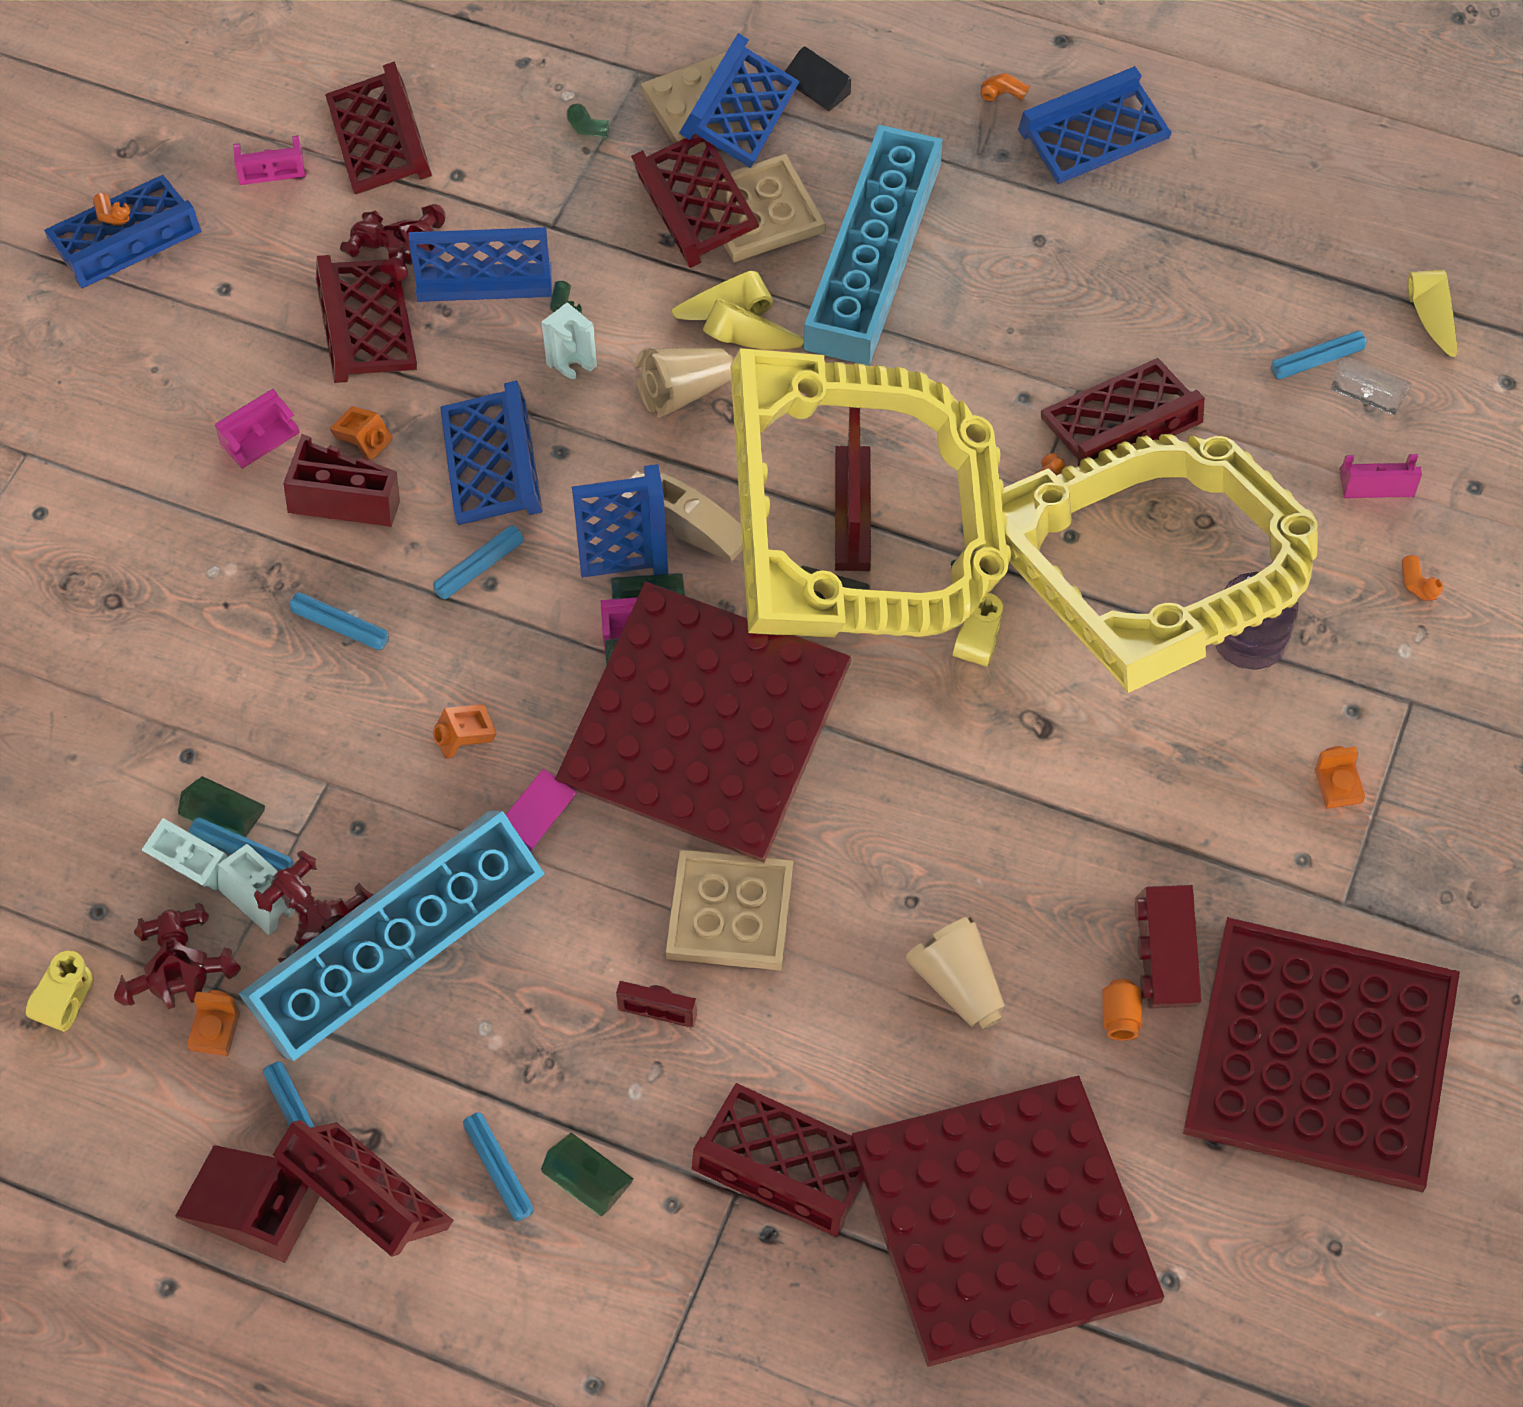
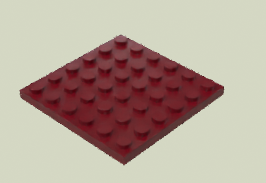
(703, 721)
(1323, 1054)
(1005, 1220)

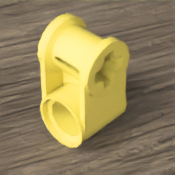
(979, 632)
(60, 992)

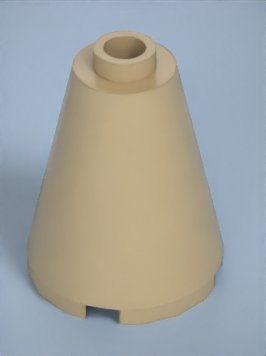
(680, 376)
(960, 972)

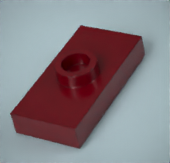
(656, 1003)

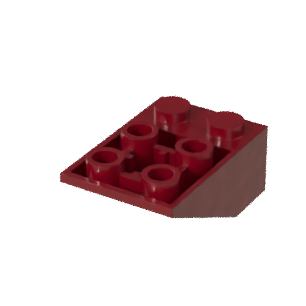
(249, 1201)

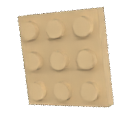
(677, 93)
(778, 203)
(730, 910)

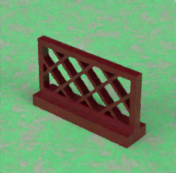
(404, 128)
(674, 214)
(337, 325)
(1165, 417)
(853, 501)
(764, 1181)
(360, 1185)

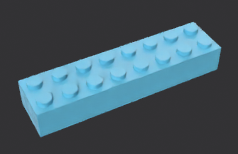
(873, 245)
(391, 934)

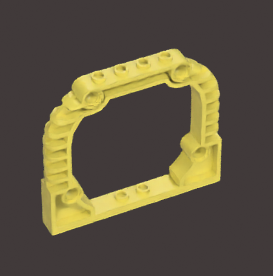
(782, 593)
(1171, 636)

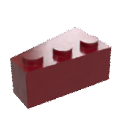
(339, 487)
(1168, 946)

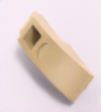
(698, 519)

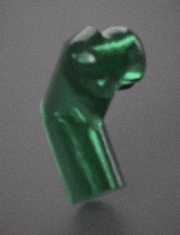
(583, 122)
(561, 295)

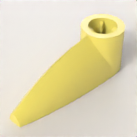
(742, 290)
(1433, 304)
(739, 326)

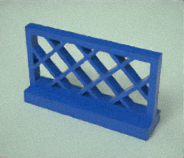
(715, 94)
(1077, 106)
(127, 243)
(481, 278)
(520, 455)
(648, 523)

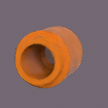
(1122, 1010)

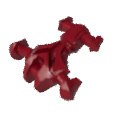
(393, 237)
(313, 914)
(175, 965)

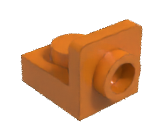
(362, 429)
(463, 727)
(1339, 777)
(213, 1023)

